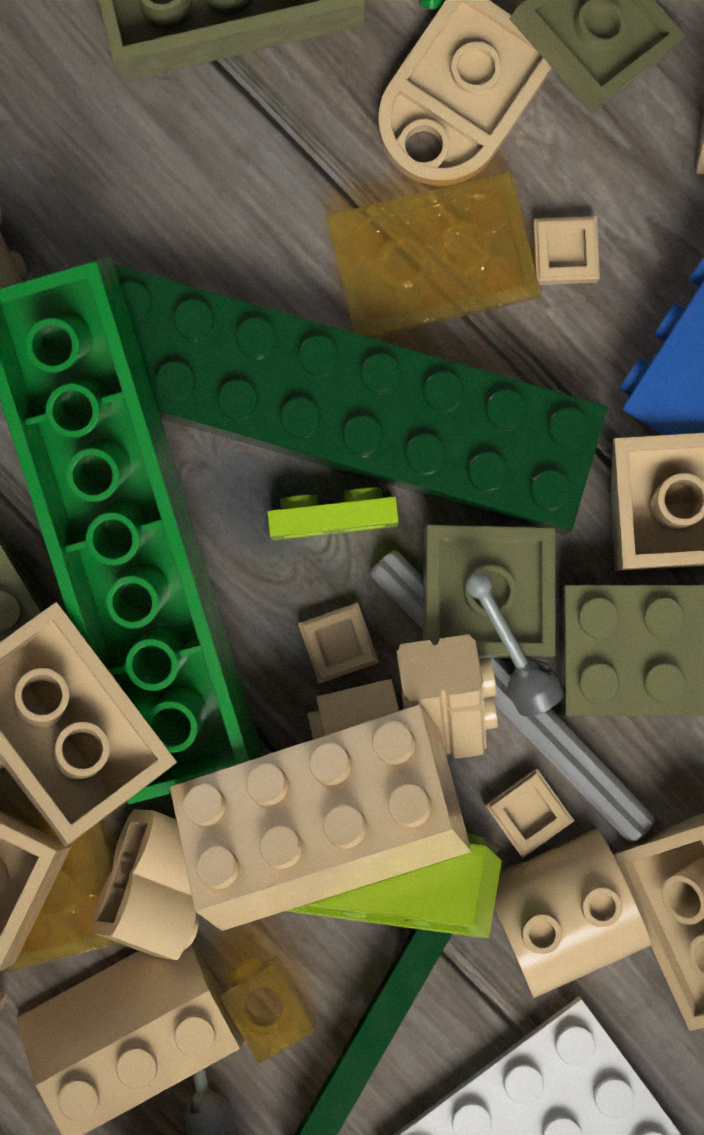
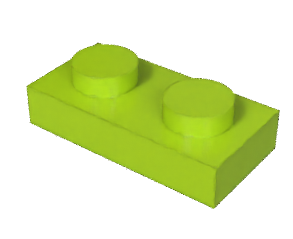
(360, 511)

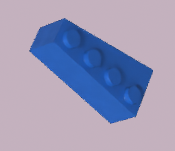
(671, 386)

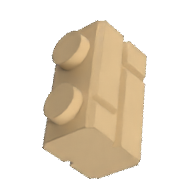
(452, 690)

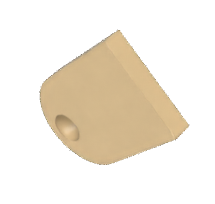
(463, 85)

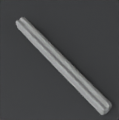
(544, 730)

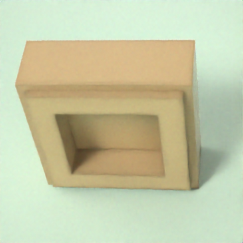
(566, 250)
(338, 643)
(529, 812)

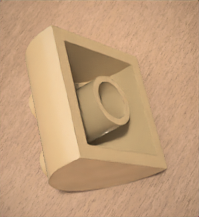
(568, 912)

